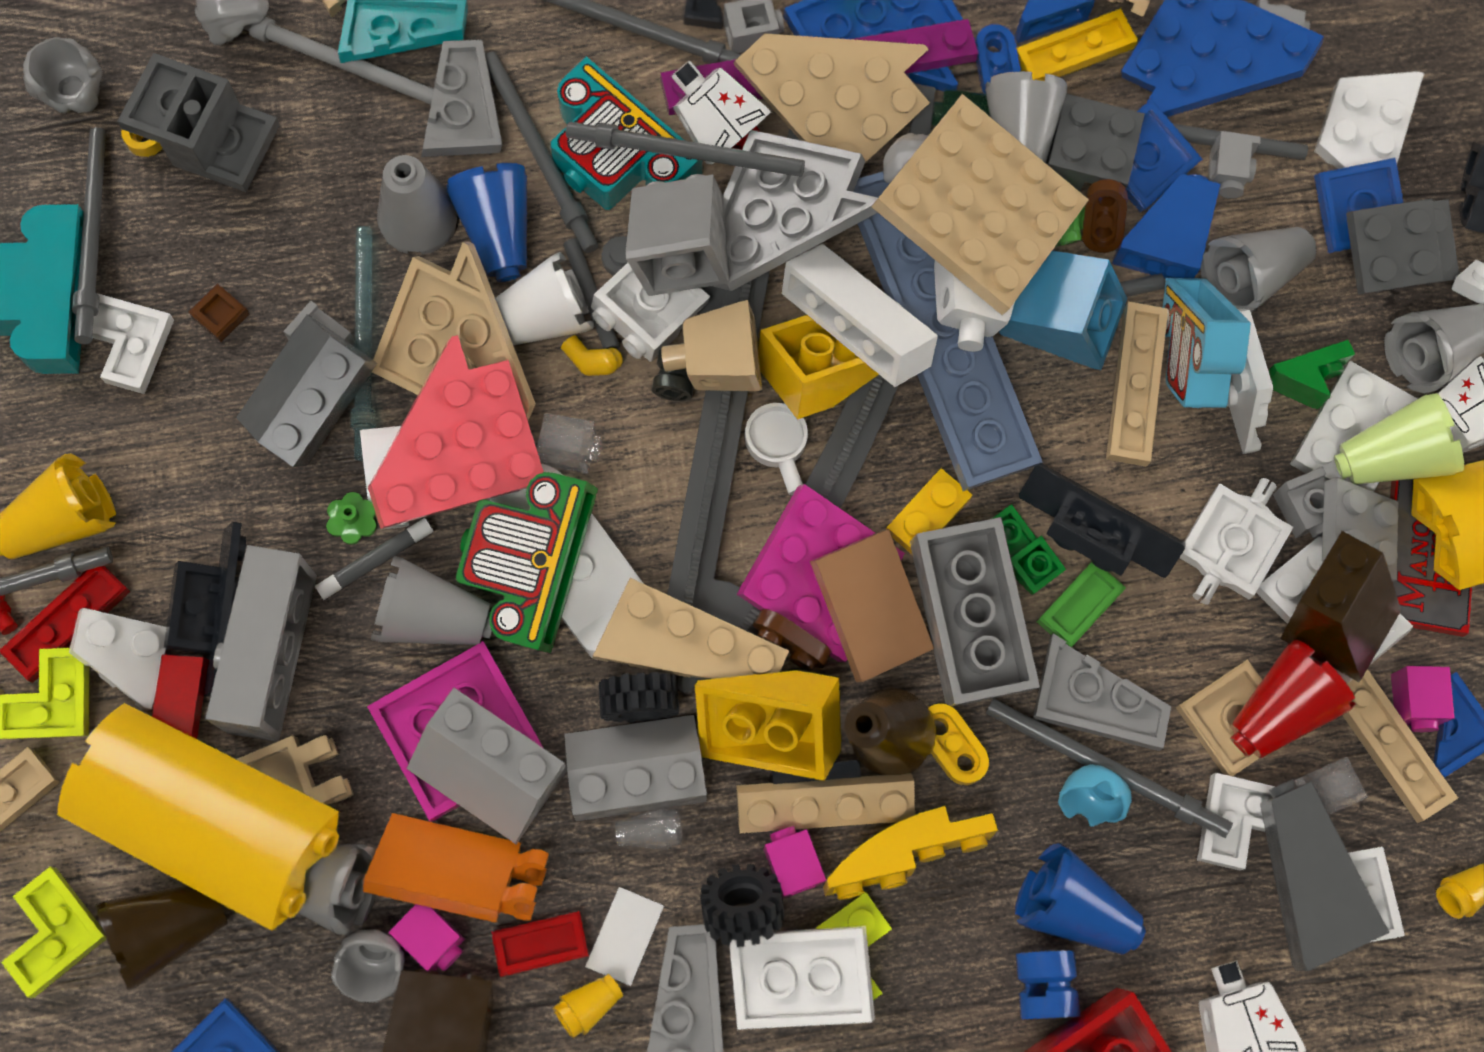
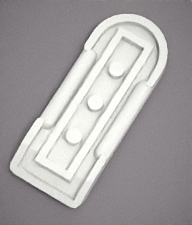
(597, 580)

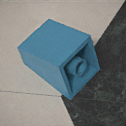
(1069, 308)

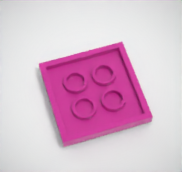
(783, 571)
(408, 710)

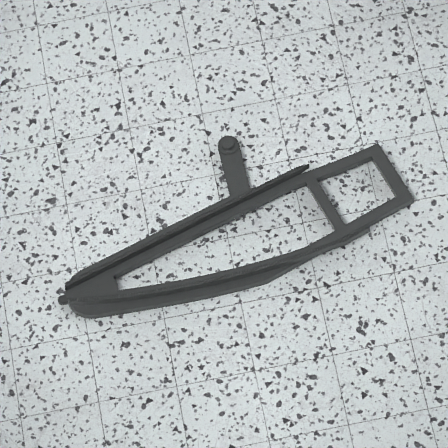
(717, 448)

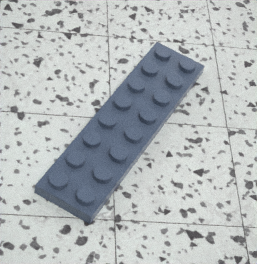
(963, 388)

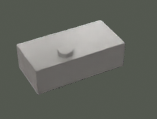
(974, 612)
(261, 644)

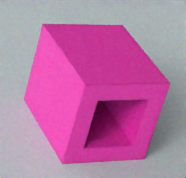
(1423, 696)
(794, 861)
(428, 938)

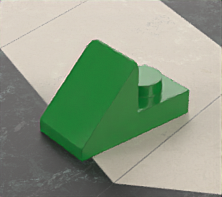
(1305, 375)

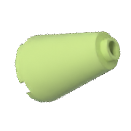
(1403, 446)

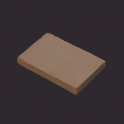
(872, 605)

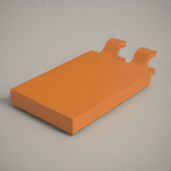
(454, 870)

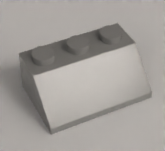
(485, 765)
(634, 768)

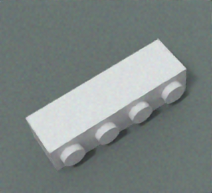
(859, 314)

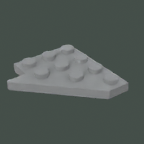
(784, 215)

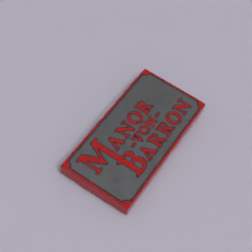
(1422, 593)

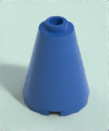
(494, 216)
(1077, 904)

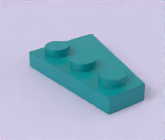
(397, 26)

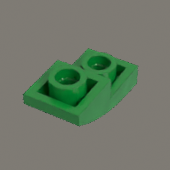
(1030, 556)

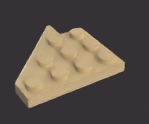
(836, 88)
(442, 305)

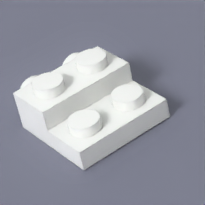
(643, 319)

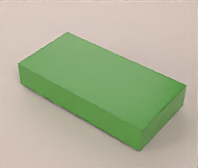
(1081, 604)

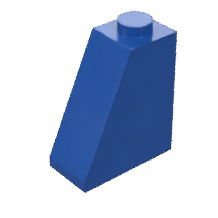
(1173, 231)

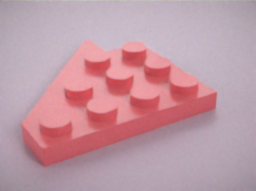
(457, 443)

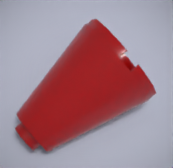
(1290, 702)

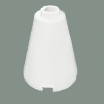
(544, 304)

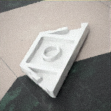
(1368, 118)
(1250, 393)

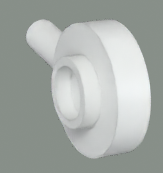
(777, 440)

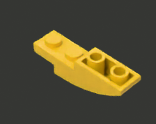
(891, 853)

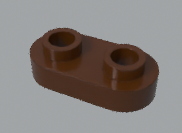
(1105, 215)
(804, 648)

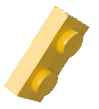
(930, 509)

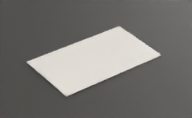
(624, 936)

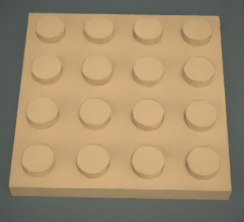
(981, 204)

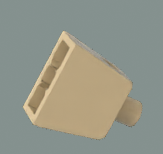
(718, 350)

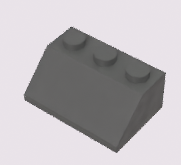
(305, 392)

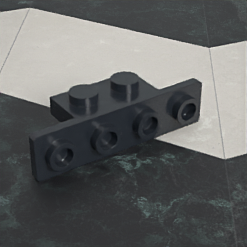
(1098, 526)
(203, 601)

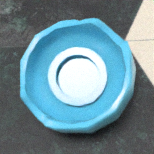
(1096, 795)

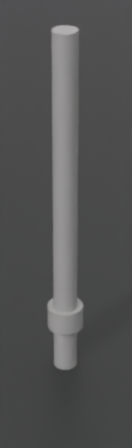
(269, 31)

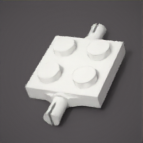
(1235, 541)

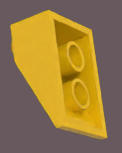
(809, 366)
(771, 721)

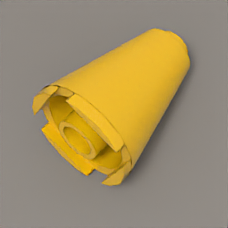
(55, 510)

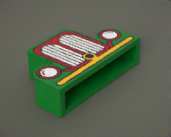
(528, 556)

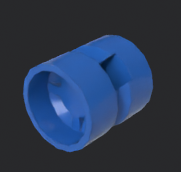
(1057, 970)

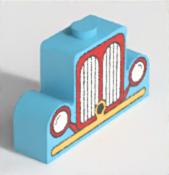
(1205, 342)

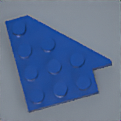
(872, 17)
(1216, 52)

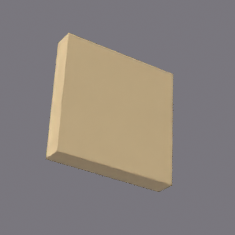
(1214, 710)

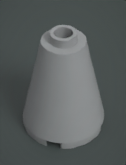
(1027, 107)
(414, 207)
(1257, 264)
(1435, 345)
(429, 610)
(336, 889)

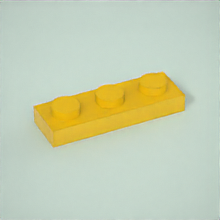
(1078, 46)

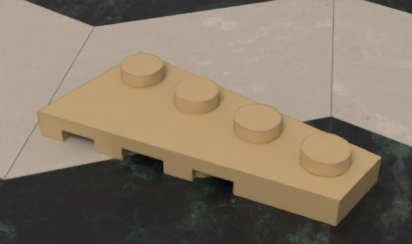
(680, 639)

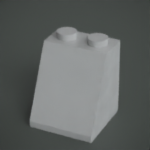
(677, 235)

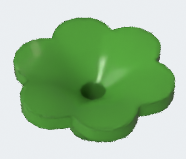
(352, 527)

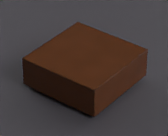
(219, 312)

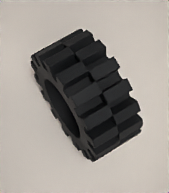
(638, 697)
(747, 921)

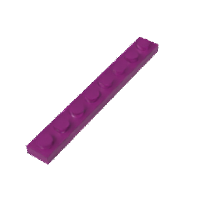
(946, 43)

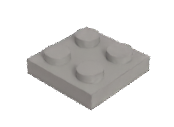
(1361, 515)

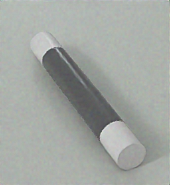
(374, 558)

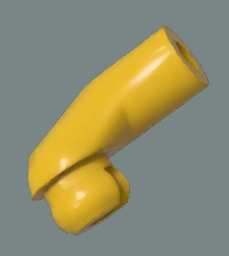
(594, 361)

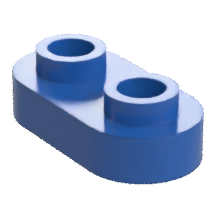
(999, 62)

